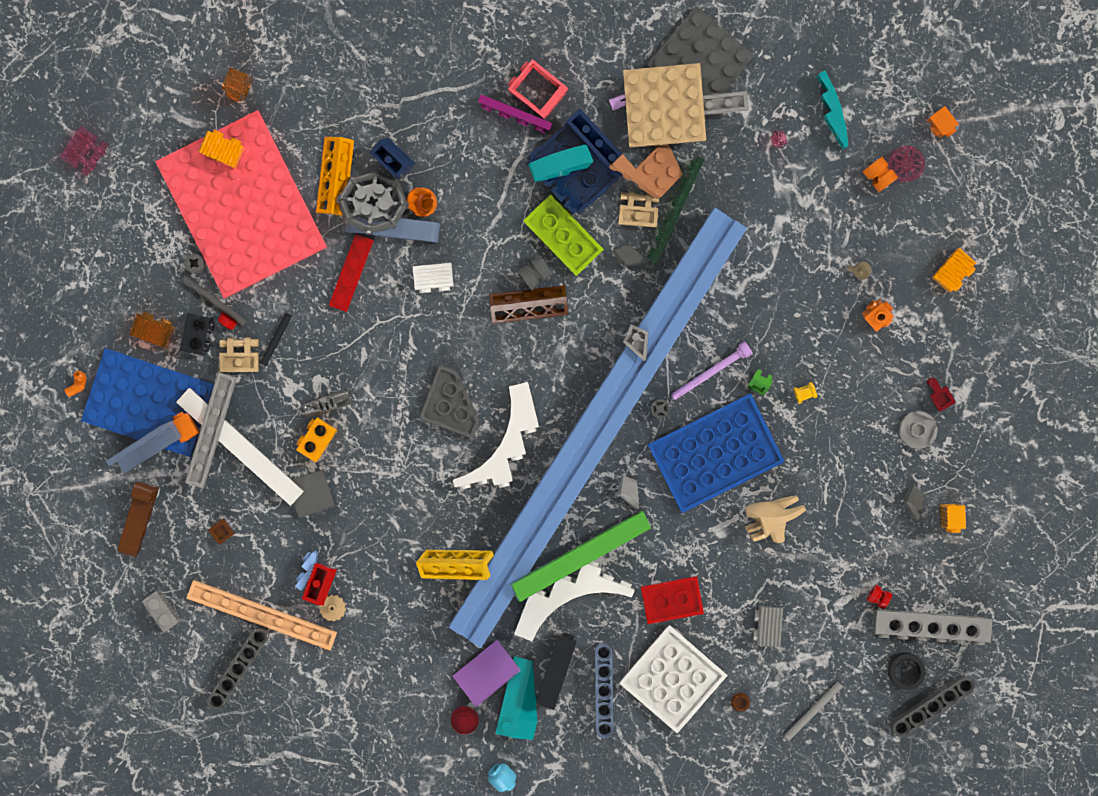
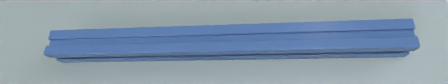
(597, 427)

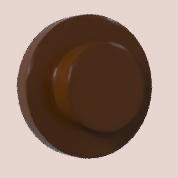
(740, 702)

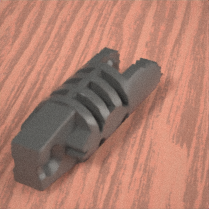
(329, 403)

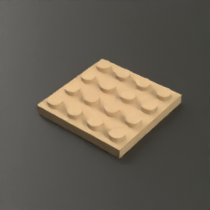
(664, 105)

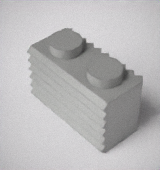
(161, 610)
(768, 626)

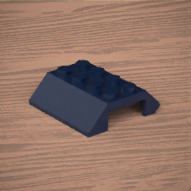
(585, 185)

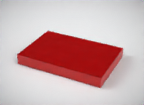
(672, 600)

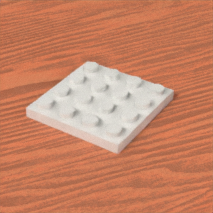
(673, 678)

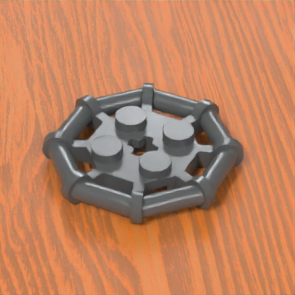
(372, 192)

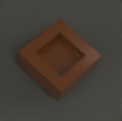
(221, 531)

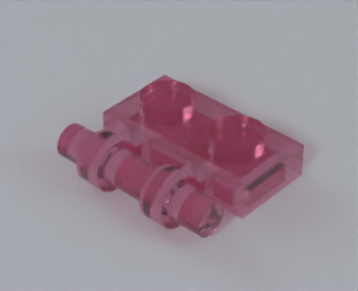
(80, 146)

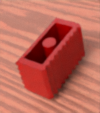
(319, 584)

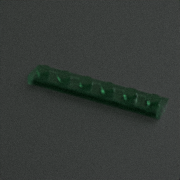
(678, 203)

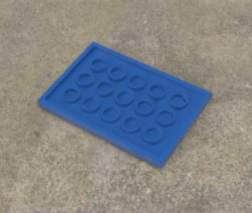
(139, 397)
(716, 453)

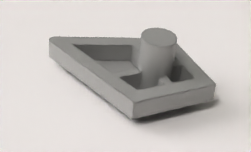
(637, 341)
(629, 491)

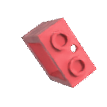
(553, 101)

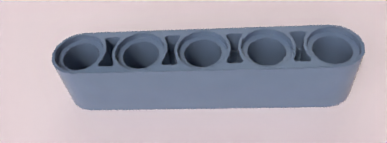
(405, 229)
(600, 699)

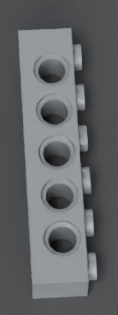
(982, 626)

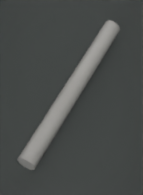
(813, 711)

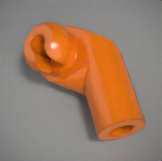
(79, 384)

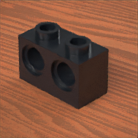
(191, 333)

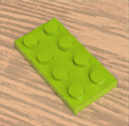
(563, 235)

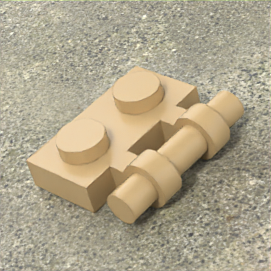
(636, 215)
(239, 361)

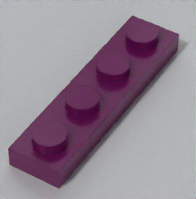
(507, 111)

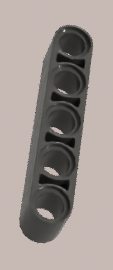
(231, 674)
(941, 705)

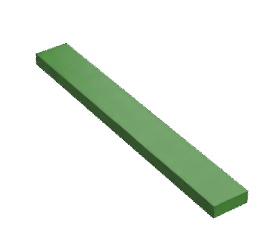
(580, 556)

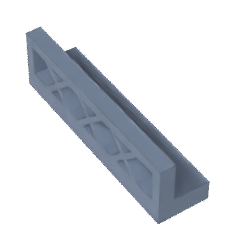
(146, 447)

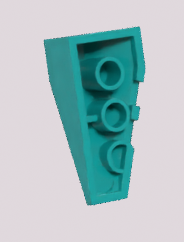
(519, 708)

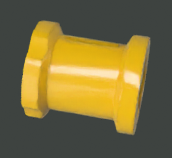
(805, 392)

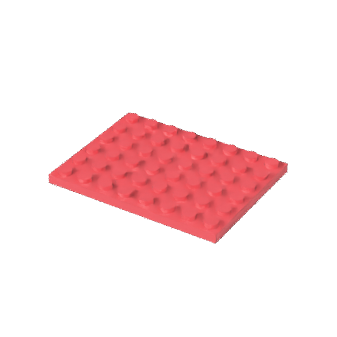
(244, 217)

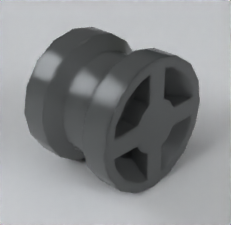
(197, 265)
(662, 408)

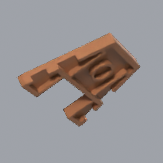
(654, 173)

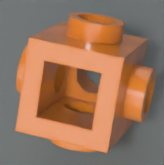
(878, 314)

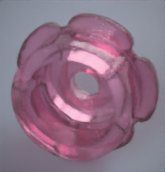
(778, 139)

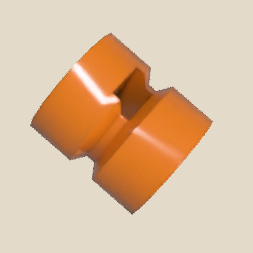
(880, 174)

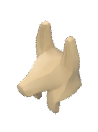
(772, 518)

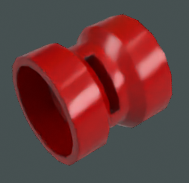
(879, 596)

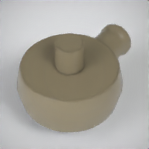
(861, 270)

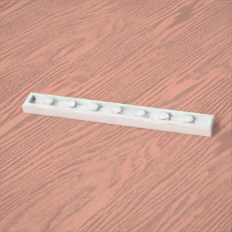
(244, 450)

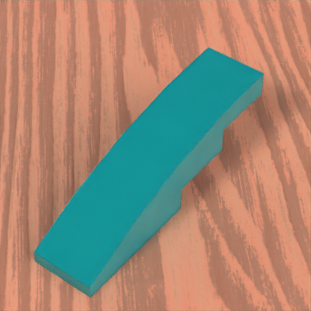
(835, 117)

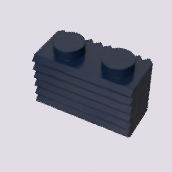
(392, 158)

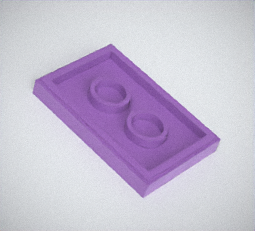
(486, 673)

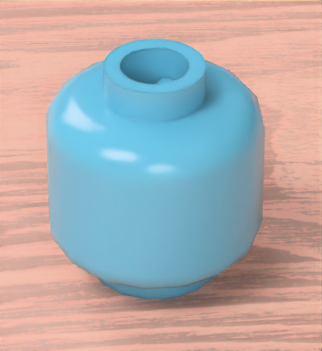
(502, 777)

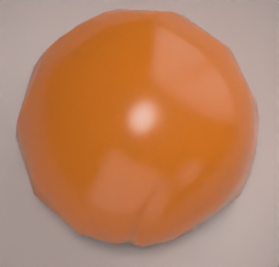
(422, 201)

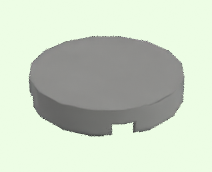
(918, 429)

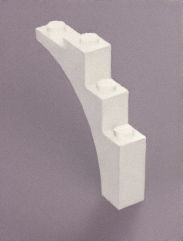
(497, 467)
(588, 581)

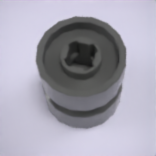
(535, 272)

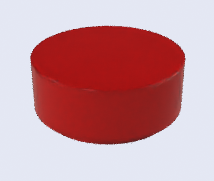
(227, 321)

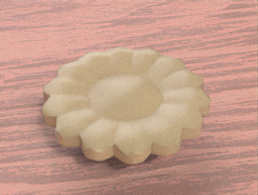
(333, 608)

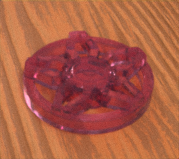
(907, 163)

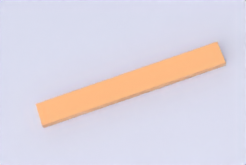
(261, 615)

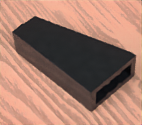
(556, 671)

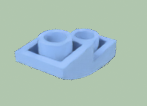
(309, 561)

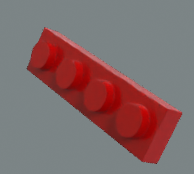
(351, 272)

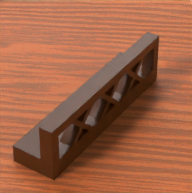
(528, 300)

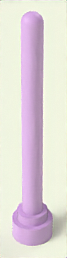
(742, 351)

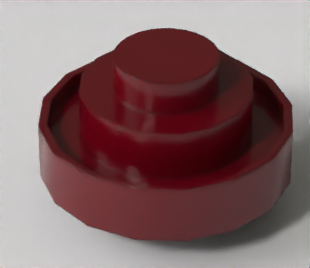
(464, 720)

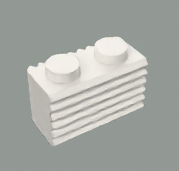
(433, 276)

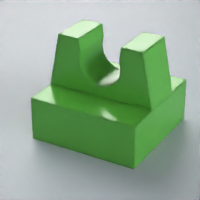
(759, 383)

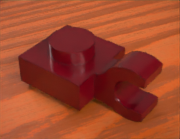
(941, 397)

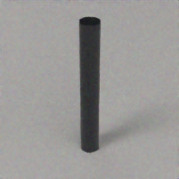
(276, 338)

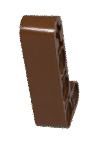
(143, 501)

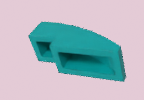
(561, 163)

